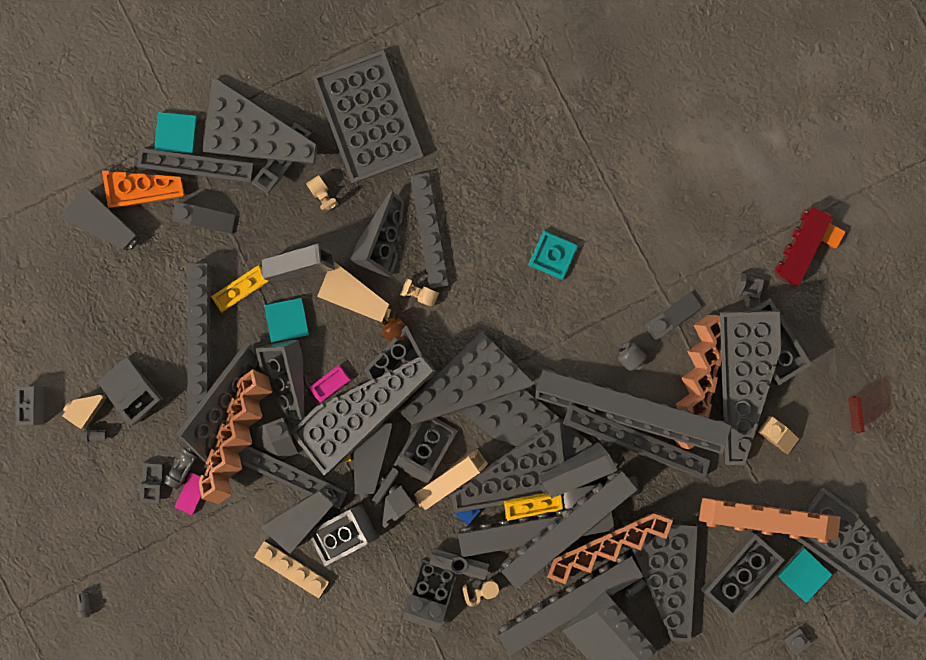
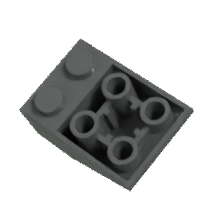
(130, 391)
(430, 596)

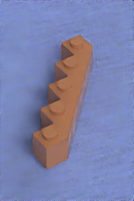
(702, 379)
(234, 436)
(769, 519)
(609, 545)

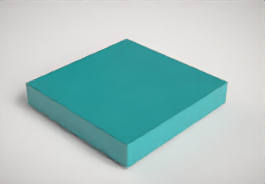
(175, 133)
(553, 255)
(286, 320)
(804, 575)

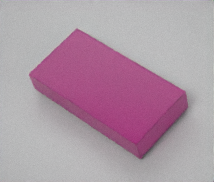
(329, 383)
(190, 495)

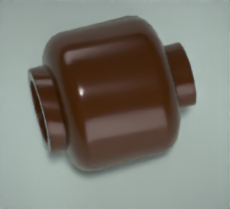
(393, 329)

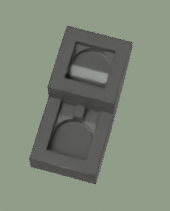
(152, 482)

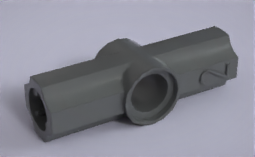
(446, 561)

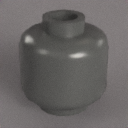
(631, 356)

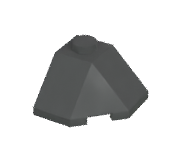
(274, 439)
(396, 504)

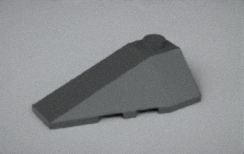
(379, 241)
(284, 367)

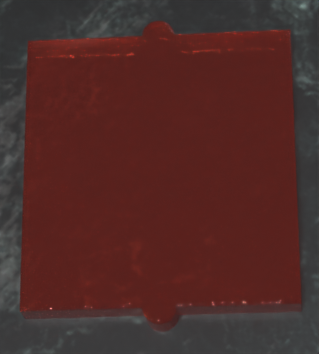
(856, 414)

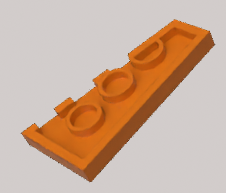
(132, 189)

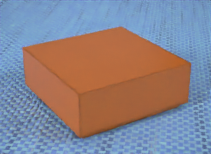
(833, 236)

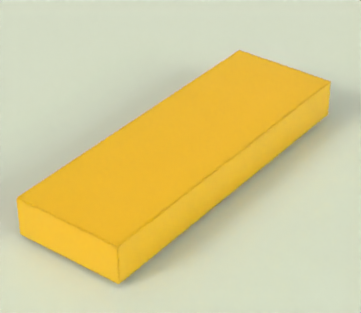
(239, 289)
(532, 506)

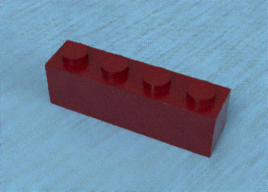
(803, 246)

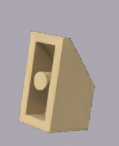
(83, 410)
(778, 434)

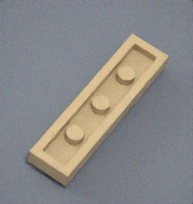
(291, 569)

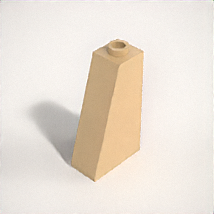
(348, 292)
(450, 479)

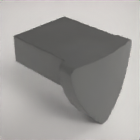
(749, 286)

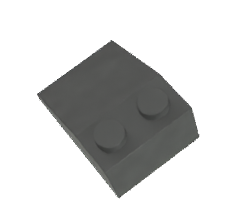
(425, 449)
(343, 534)

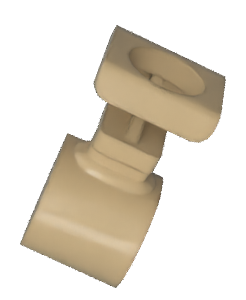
(320, 190)
(424, 295)
(489, 590)

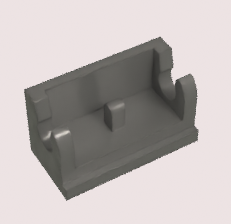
(29, 405)

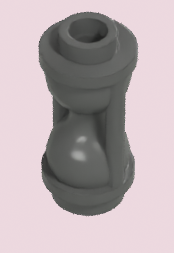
(178, 473)

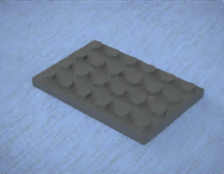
(367, 116)

